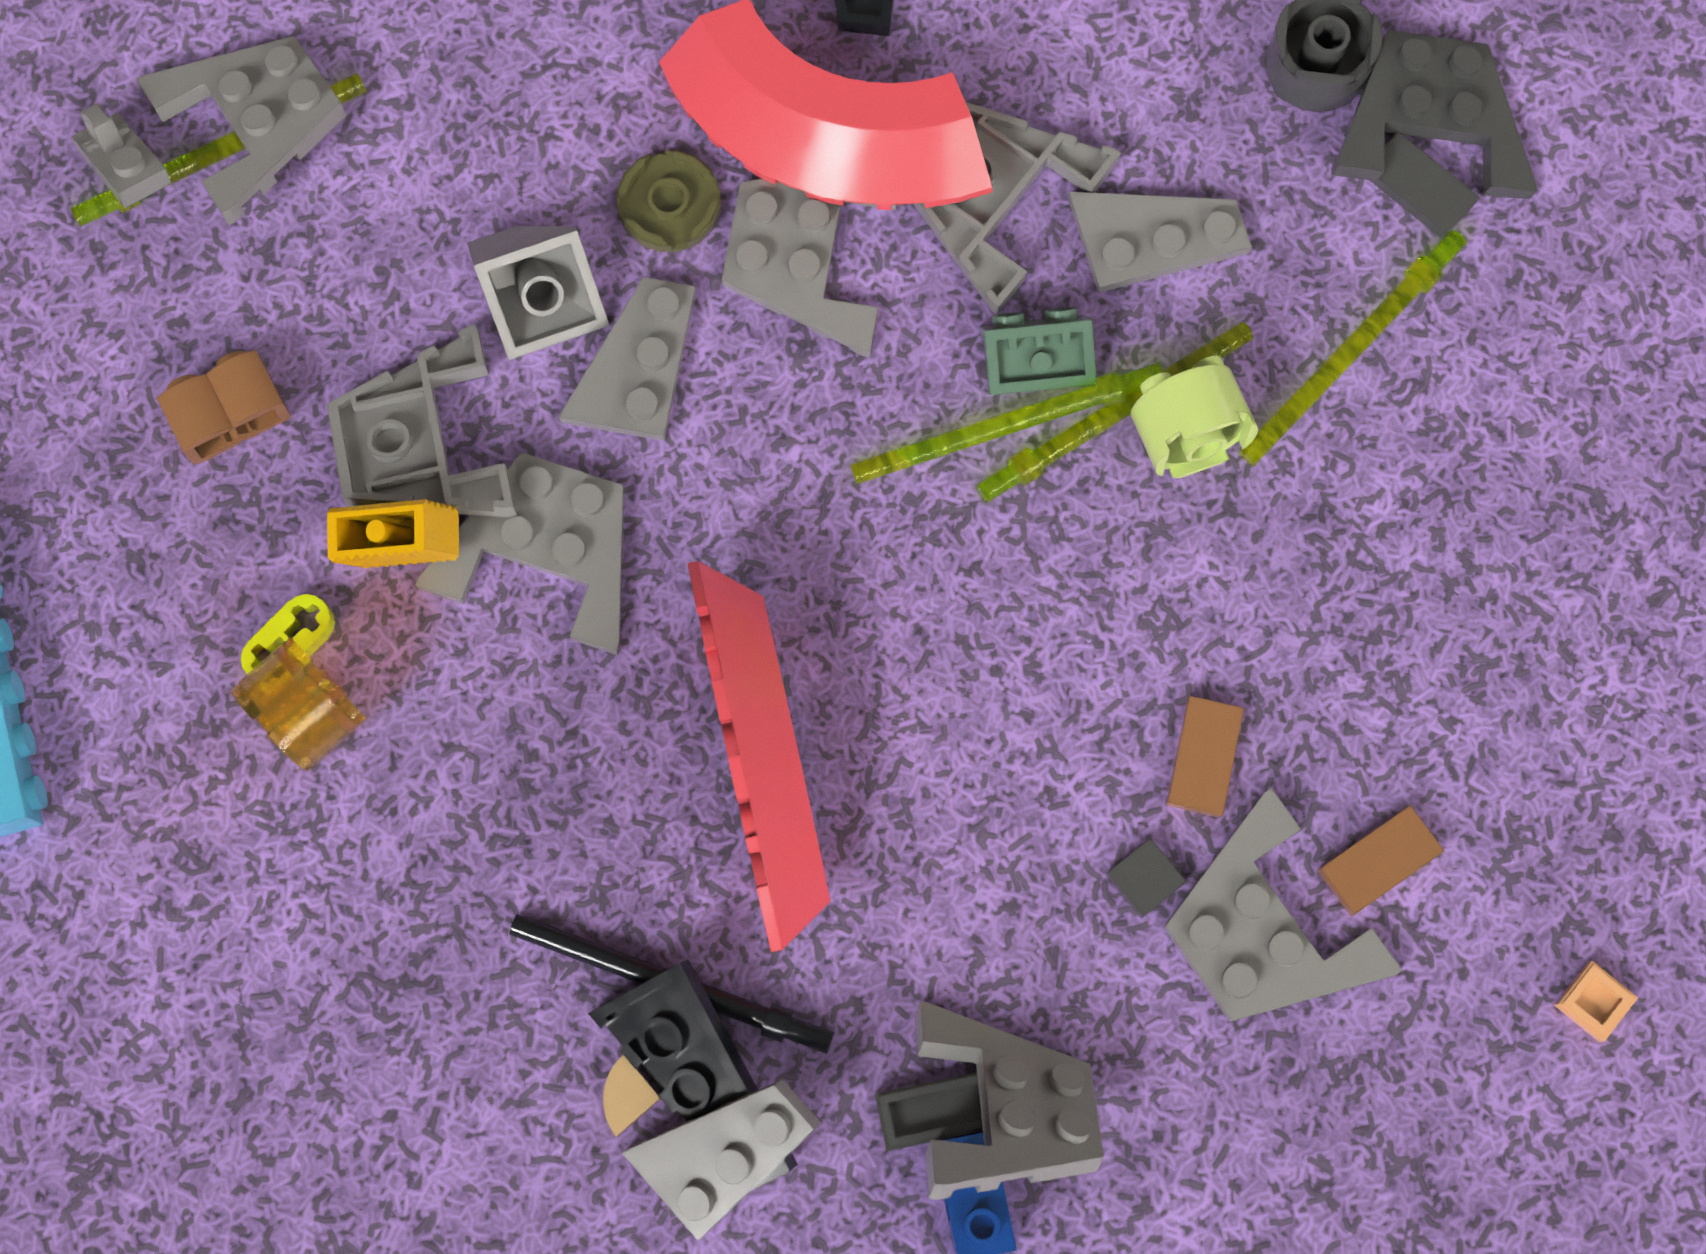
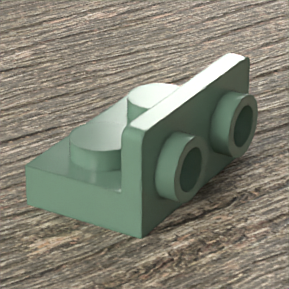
(1039, 351)

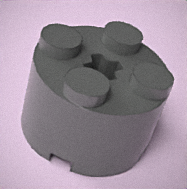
(1322, 53)

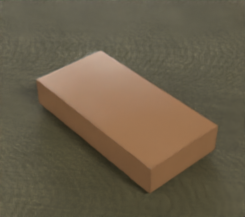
(1205, 756)
(1380, 860)

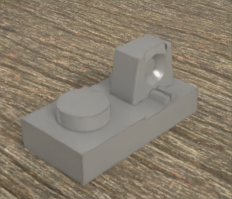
(119, 156)

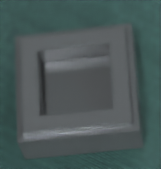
(1145, 878)

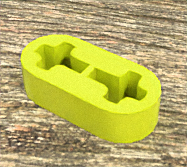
(284, 624)

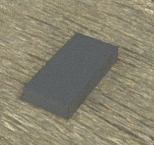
(1424, 187)
(930, 1111)

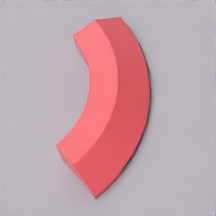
(820, 128)
(761, 753)

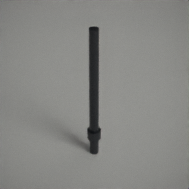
(775, 1022)

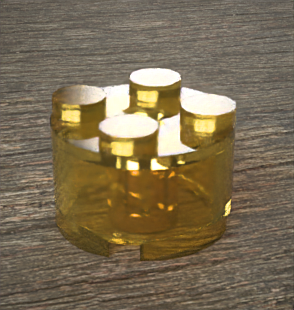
(298, 704)

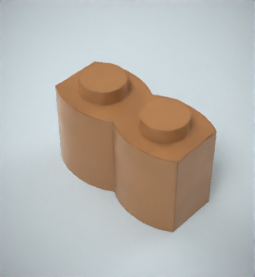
(222, 406)

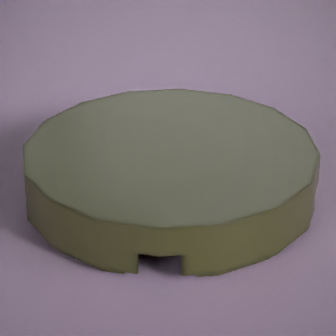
(673, 219)

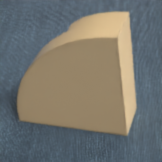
(626, 1096)

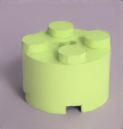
(1192, 418)

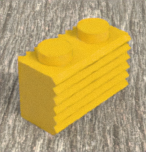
(393, 533)

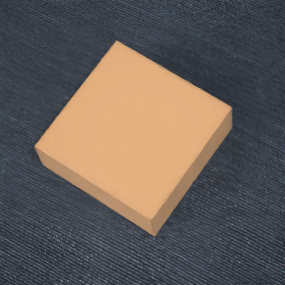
(1596, 1001)

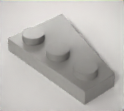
(1154, 236)
(638, 365)
(722, 1155)

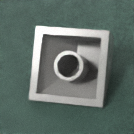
(537, 286)

